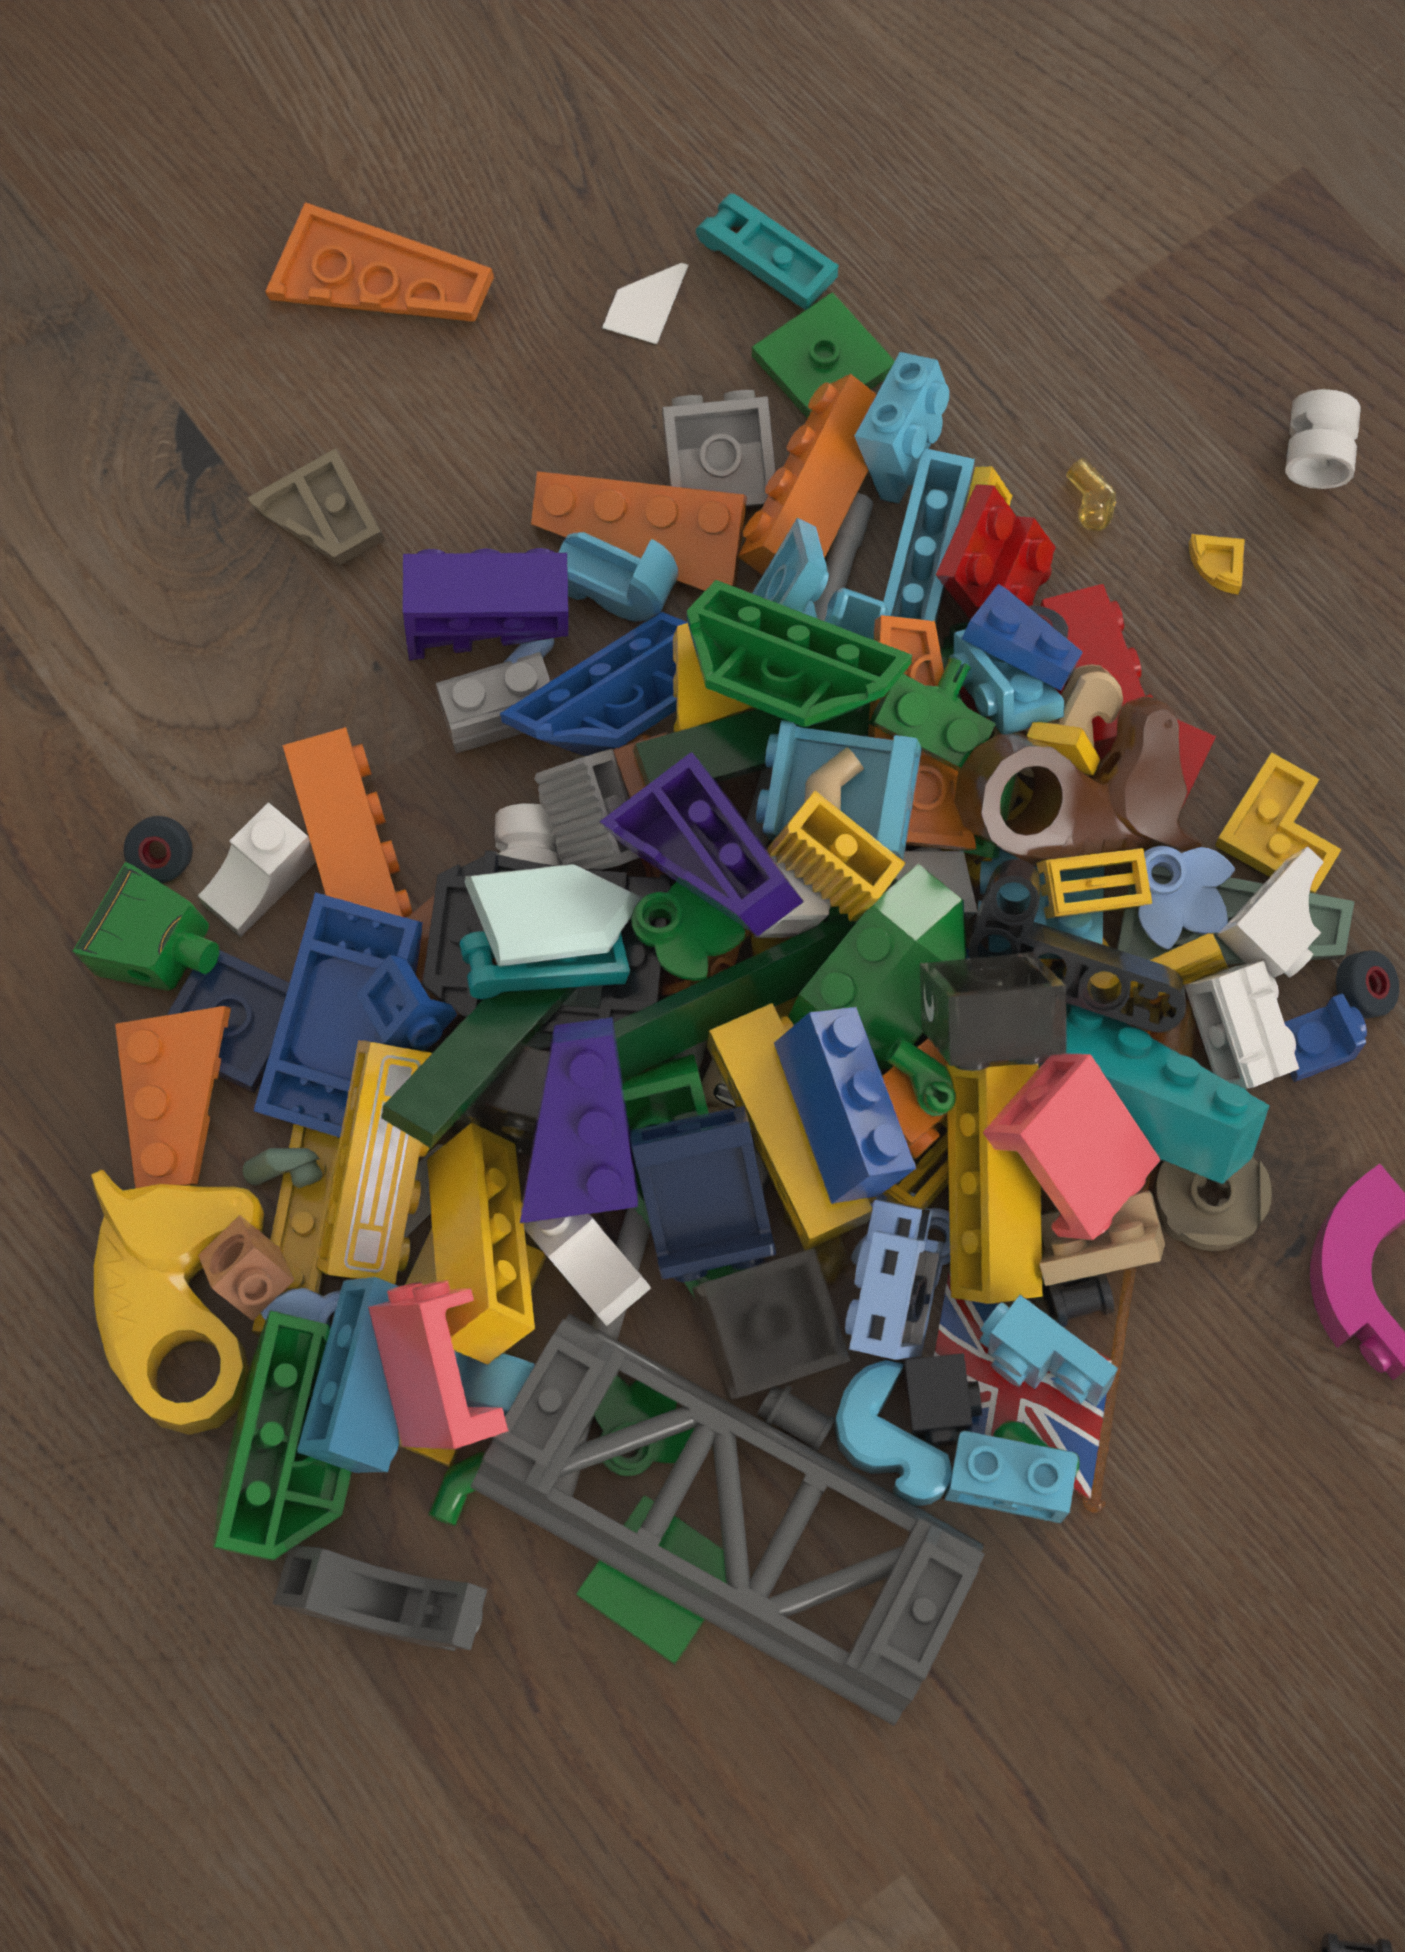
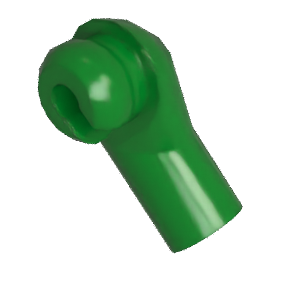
(927, 1076)

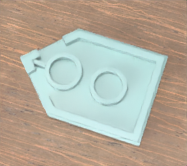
(549, 912)

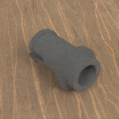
(795, 1416)

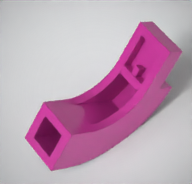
(1342, 1270)

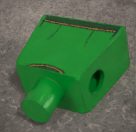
(145, 934)

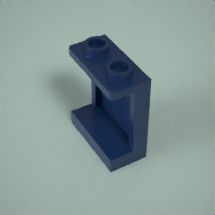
(703, 1194)

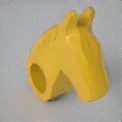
(145, 1298)

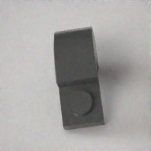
(380, 1599)

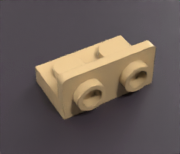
(1129, 1242)

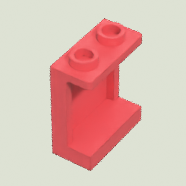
(1076, 1143)
(424, 1369)

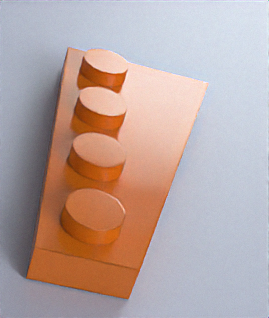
(370, 269)
(693, 524)
(934, 813)

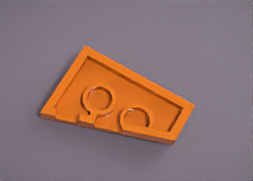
(167, 1091)

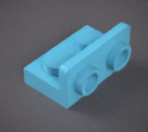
(1005, 692)
(1012, 1477)

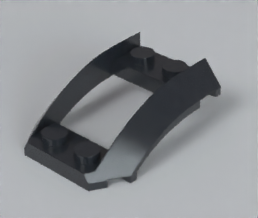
(456, 917)

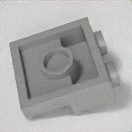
(720, 444)

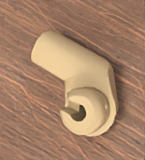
(833, 775)

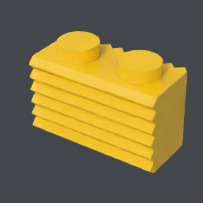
(835, 856)

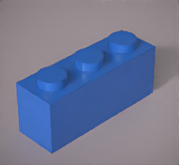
(844, 1105)

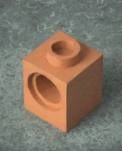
(246, 1267)

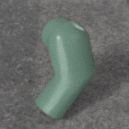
(278, 1161)

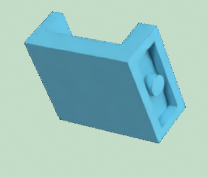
(874, 799)

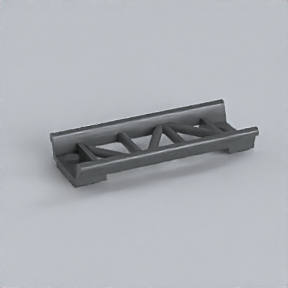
(923, 1576)

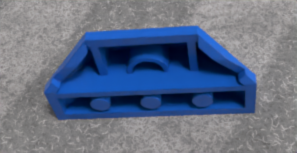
(606, 695)

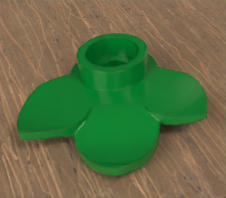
(691, 936)
(629, 1406)

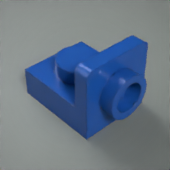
(402, 1008)
(1327, 1037)

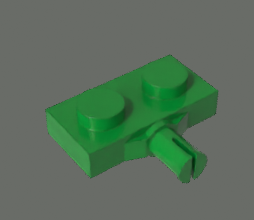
(934, 716)

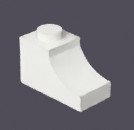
(258, 870)
(1277, 918)
(590, 1263)

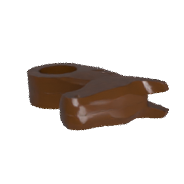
(1123, 807)

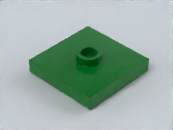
(821, 348)
(643, 1612)

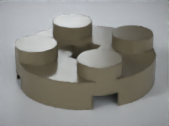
(1210, 1227)

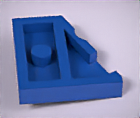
(1022, 638)

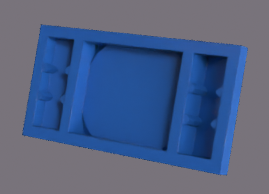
(321, 1015)

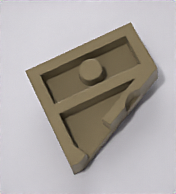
(321, 509)

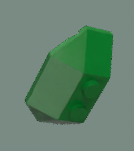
(787, 658)
(881, 960)
(268, 1489)

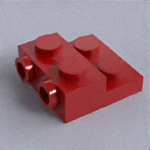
(994, 549)

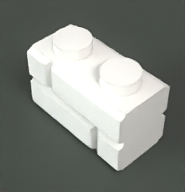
(1243, 1025)

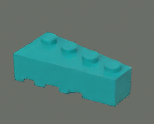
(1177, 1103)

